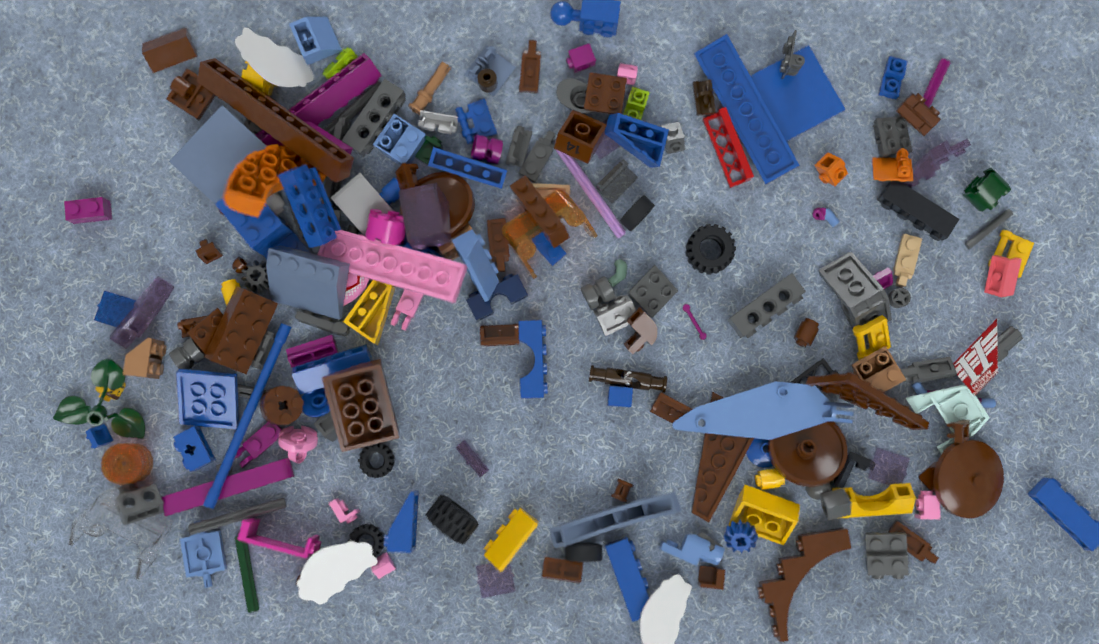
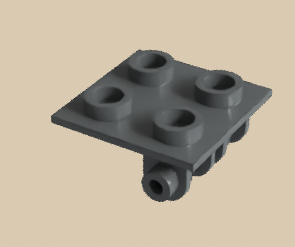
(792, 62)
(892, 135)
(653, 291)

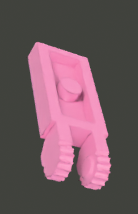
(407, 305)

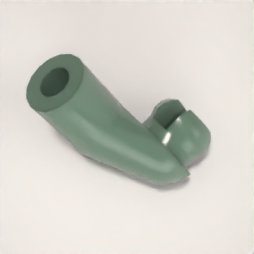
(621, 272)

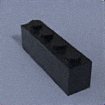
(918, 209)

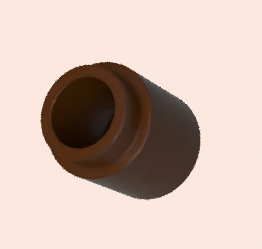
(806, 332)

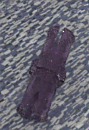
(472, 459)

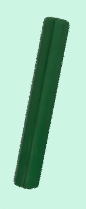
(247, 575)

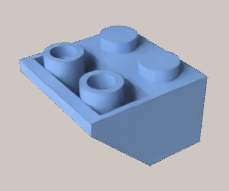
(315, 38)
(400, 140)

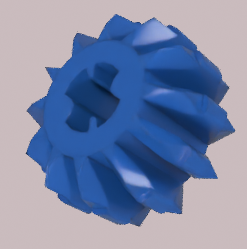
(740, 536)

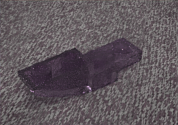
(931, 161)
(143, 313)

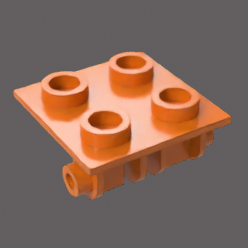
(893, 168)

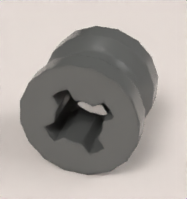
(902, 295)

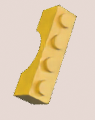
(893, 500)

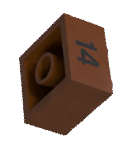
(580, 136)

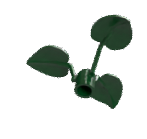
(74, 409)

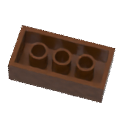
(241, 330)

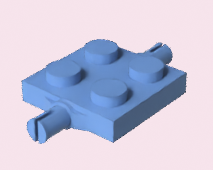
(203, 555)

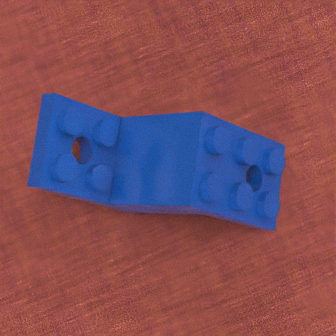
(262, 232)

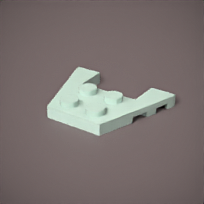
(953, 405)

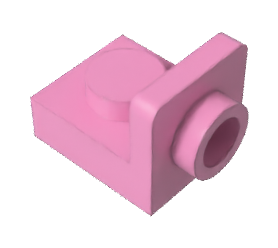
(629, 72)
(340, 508)

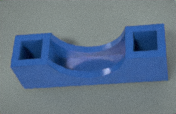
(533, 384)

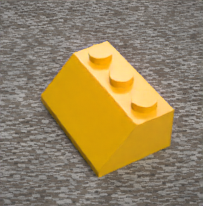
(768, 513)
(510, 538)

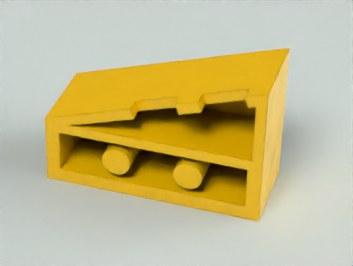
(371, 311)

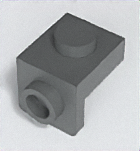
(675, 139)

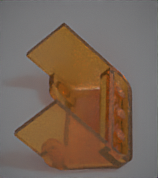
(523, 227)

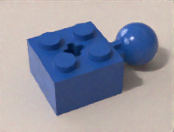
(594, 16)

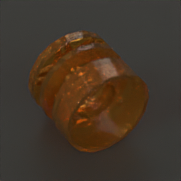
(138, 463)

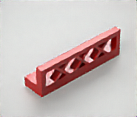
(734, 144)

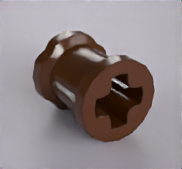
(622, 496)

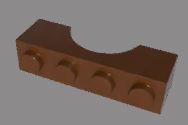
(541, 212)

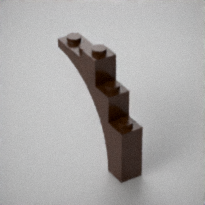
(780, 591)

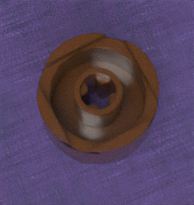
(270, 408)

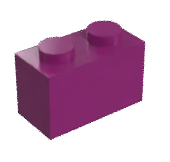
(88, 210)

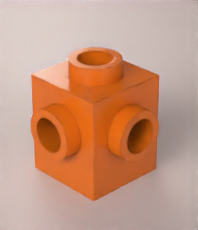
(831, 169)

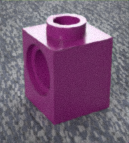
(581, 58)

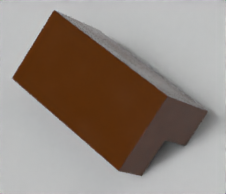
(169, 50)

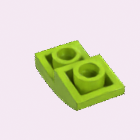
(636, 103)

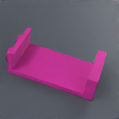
(248, 534)

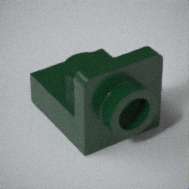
(426, 149)

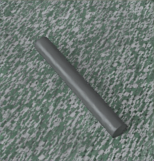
(988, 229)

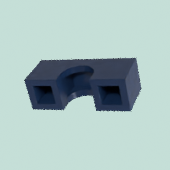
(509, 287)

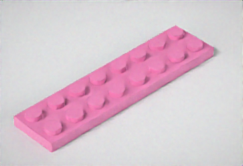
(397, 265)

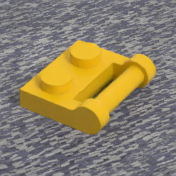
(1019, 248)
(877, 336)

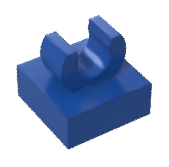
(99, 436)

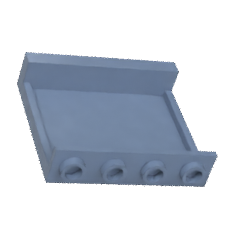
(214, 153)

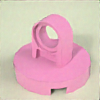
(297, 441)

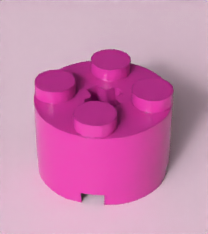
(385, 227)

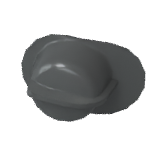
(572, 94)

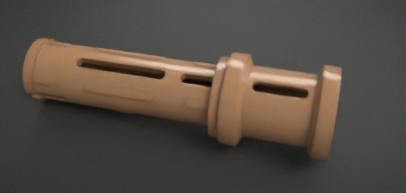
(425, 96)

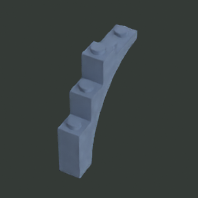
(614, 518)

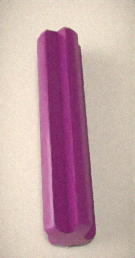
(936, 81)

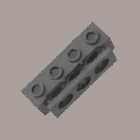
(386, 93)
(788, 286)

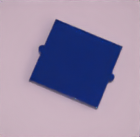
(113, 309)

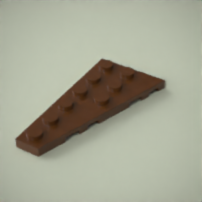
(863, 395)
(717, 466)

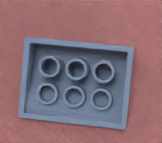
(307, 280)

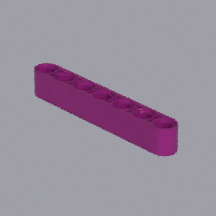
(233, 485)

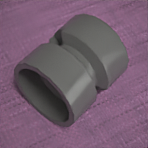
(598, 292)
(188, 354)

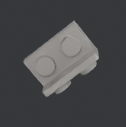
(614, 314)

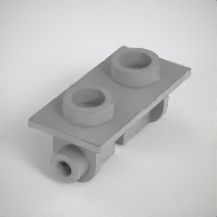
(445, 123)

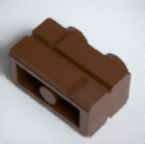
(918, 113)

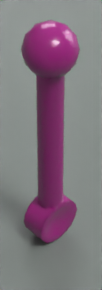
(686, 308)

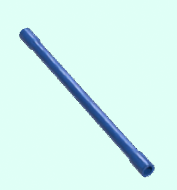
(215, 491)

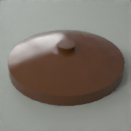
(459, 196)
(810, 455)
(968, 479)

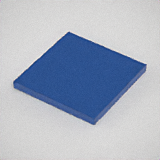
(801, 99)

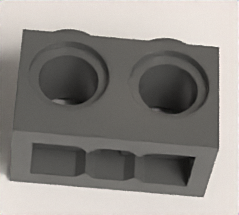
(140, 507)

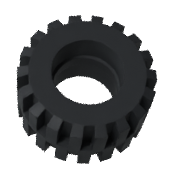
(721, 237)
(452, 519)

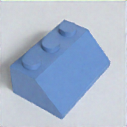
(477, 262)

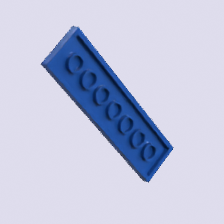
(746, 109)

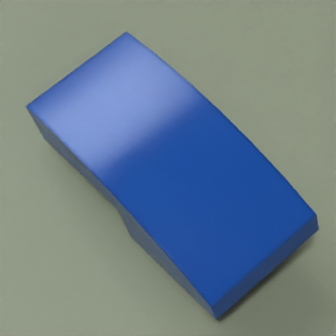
(893, 77)

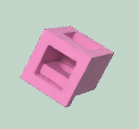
(927, 505)

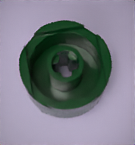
(986, 190)

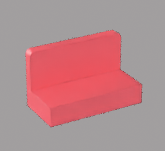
(1002, 276)

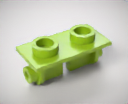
(344, 58)

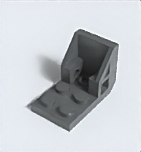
(857, 289)

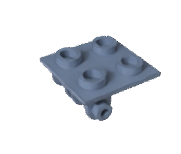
(490, 60)

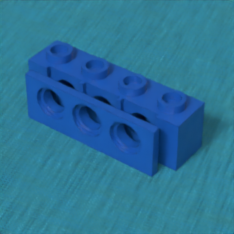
(309, 196)

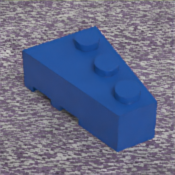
(638, 138)

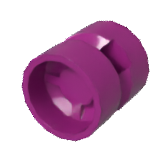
(480, 146)

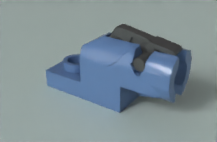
(695, 548)

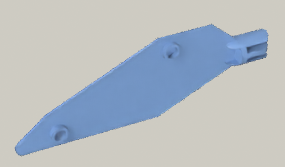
(765, 412)

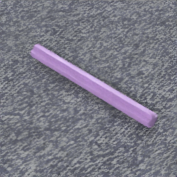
(593, 194)

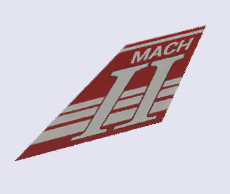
(979, 361)

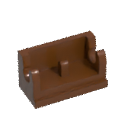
(407, 176)
(499, 335)
(669, 408)
(562, 570)

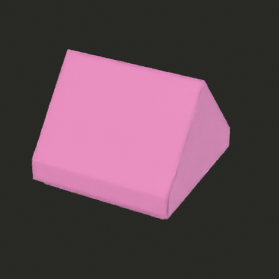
(383, 566)

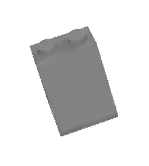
(357, 199)

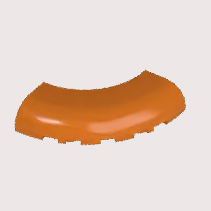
(258, 178)

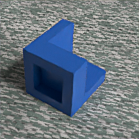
(620, 396)

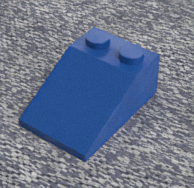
(403, 532)

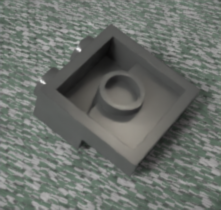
(886, 554)

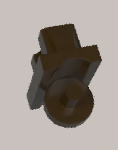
(704, 97)

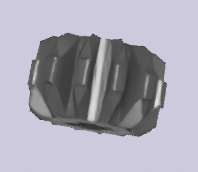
(250, 276)

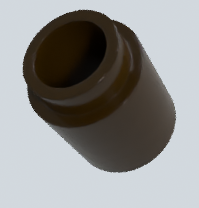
(491, 84)

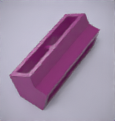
(312, 351)

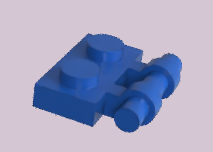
(481, 118)

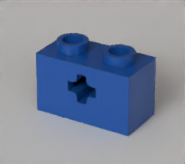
(202, 454)

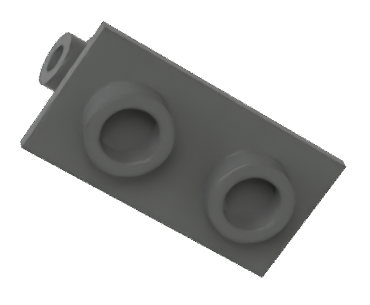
(518, 147)
(263, 350)

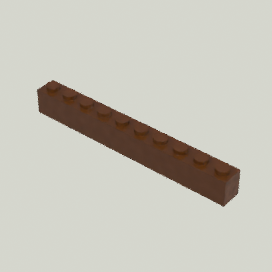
(275, 119)

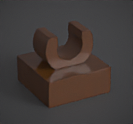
(208, 251)
(961, 431)

